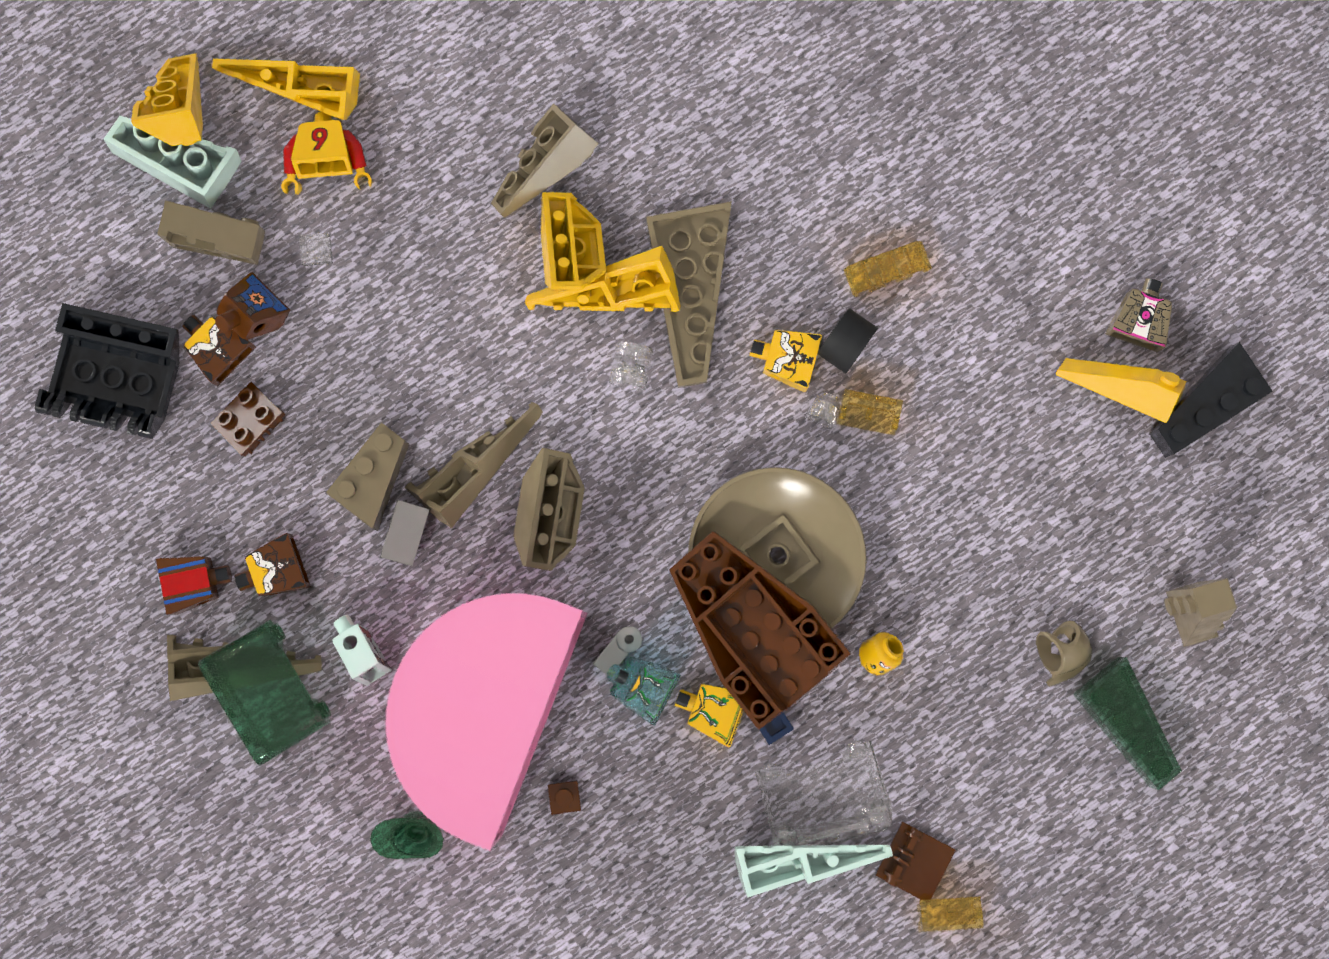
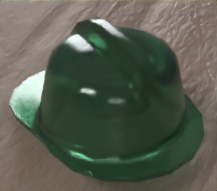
(407, 837)

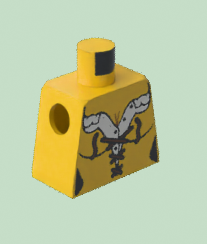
(789, 357)

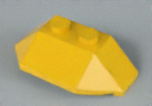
(570, 243)

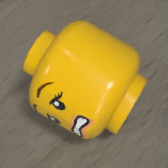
(881, 653)

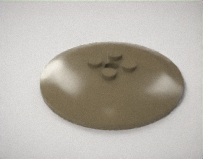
(803, 518)

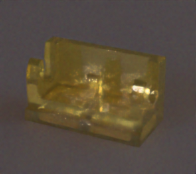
(869, 412)
(950, 914)

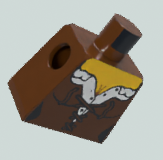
(213, 350)
(274, 568)

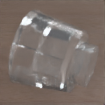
(824, 410)

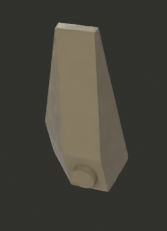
(556, 152)

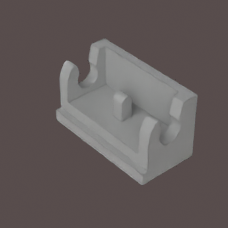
(404, 533)

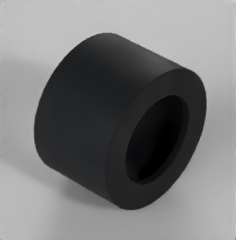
(847, 340)

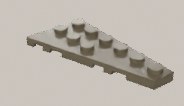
(696, 250)

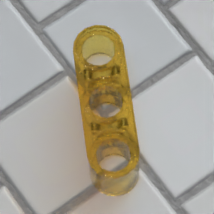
(886, 267)

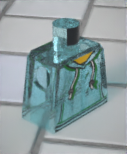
(642, 687)

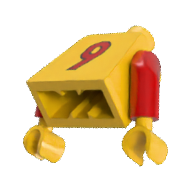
(321, 151)

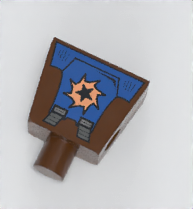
(250, 309)

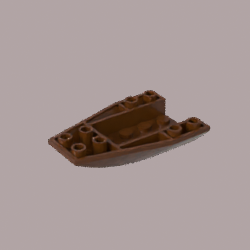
(755, 629)

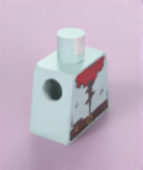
(363, 655)

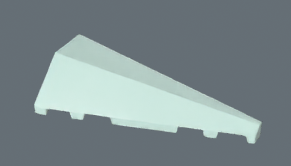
(775, 866)

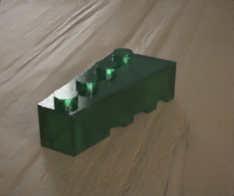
(1128, 720)

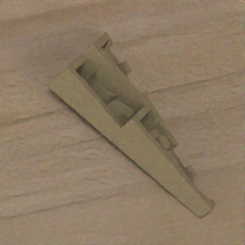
(457, 483)
(186, 678)

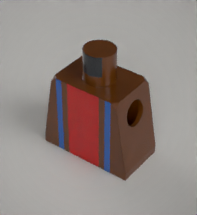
(190, 582)

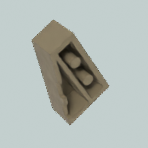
(211, 233)
(370, 476)
(1201, 609)

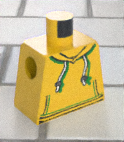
(712, 712)

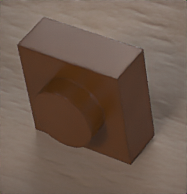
(564, 797)

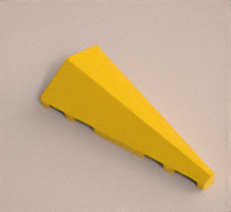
(318, 87)
(634, 282)

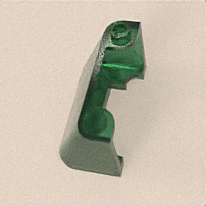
(263, 693)

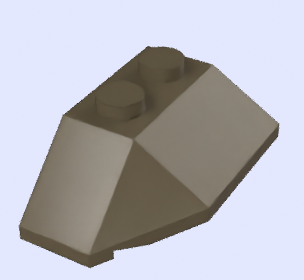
(548, 510)

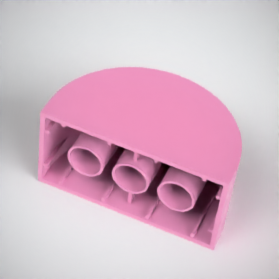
(475, 706)

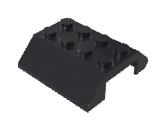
(112, 371)

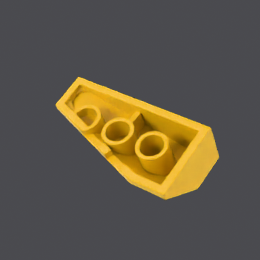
(173, 104)
(1137, 387)

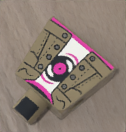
(1143, 317)

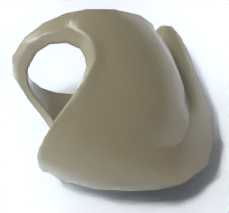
(1073, 655)

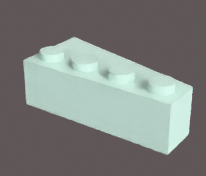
(195, 169)

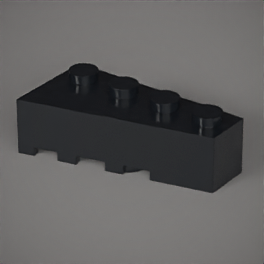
(1218, 395)

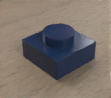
(776, 729)

